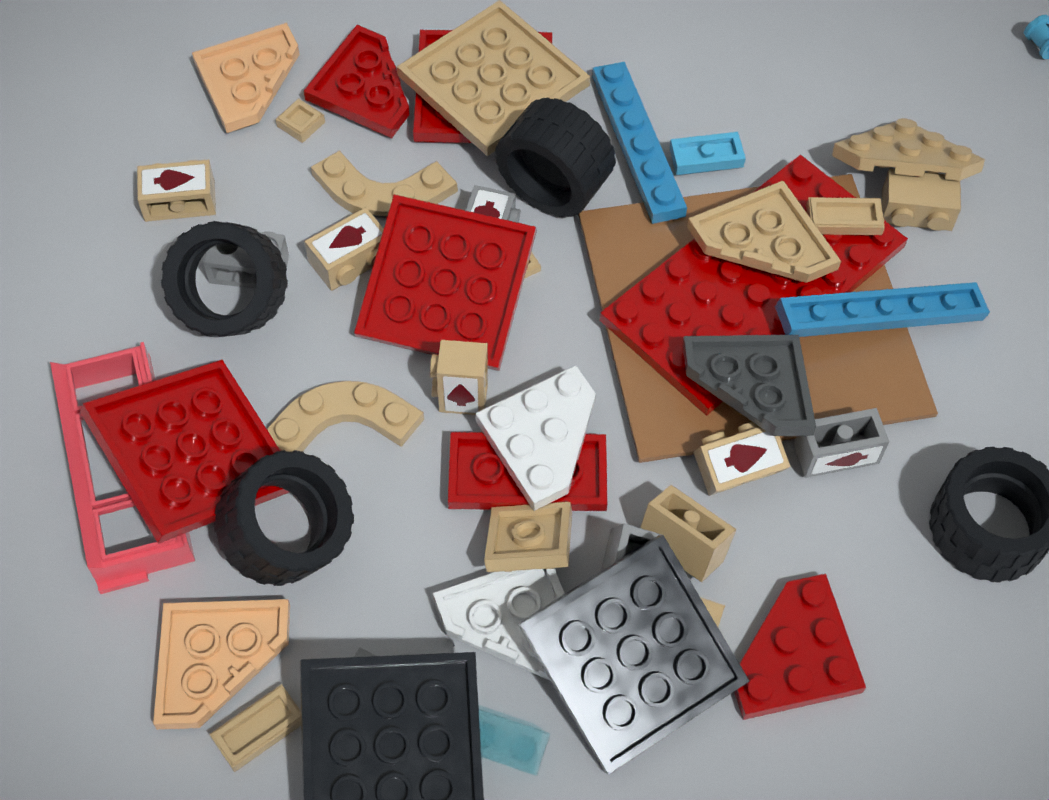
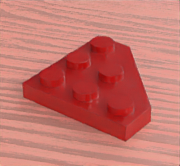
(362, 83)
(799, 653)

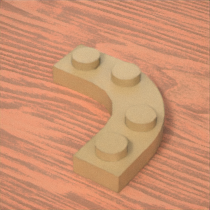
(356, 191)
(344, 403)

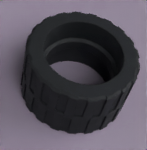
(555, 157)
(180, 279)
(320, 493)
(970, 546)

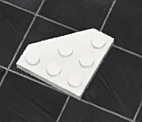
(541, 434)
(490, 606)

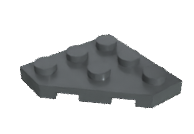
(756, 377)

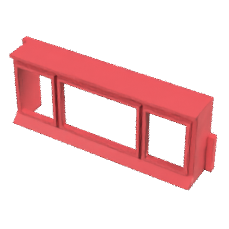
(130, 565)

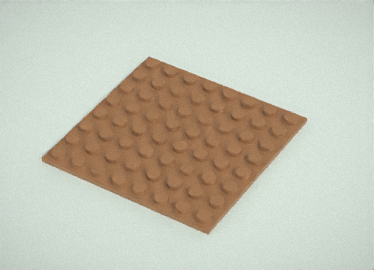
(841, 369)

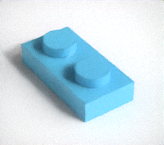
(707, 153)

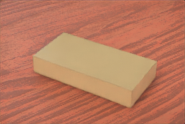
(846, 215)
(257, 728)

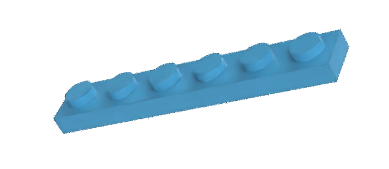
(639, 143)
(881, 309)

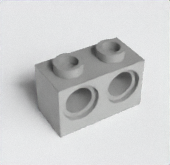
(237, 267)

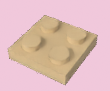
(528, 538)

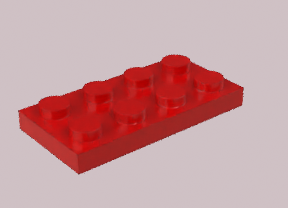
(483, 482)

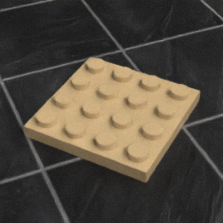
(490, 74)

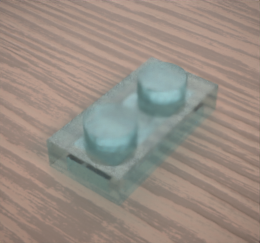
(512, 743)

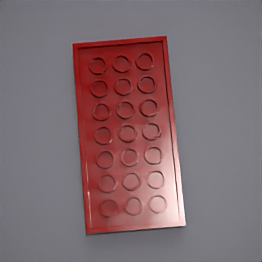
(723, 298)

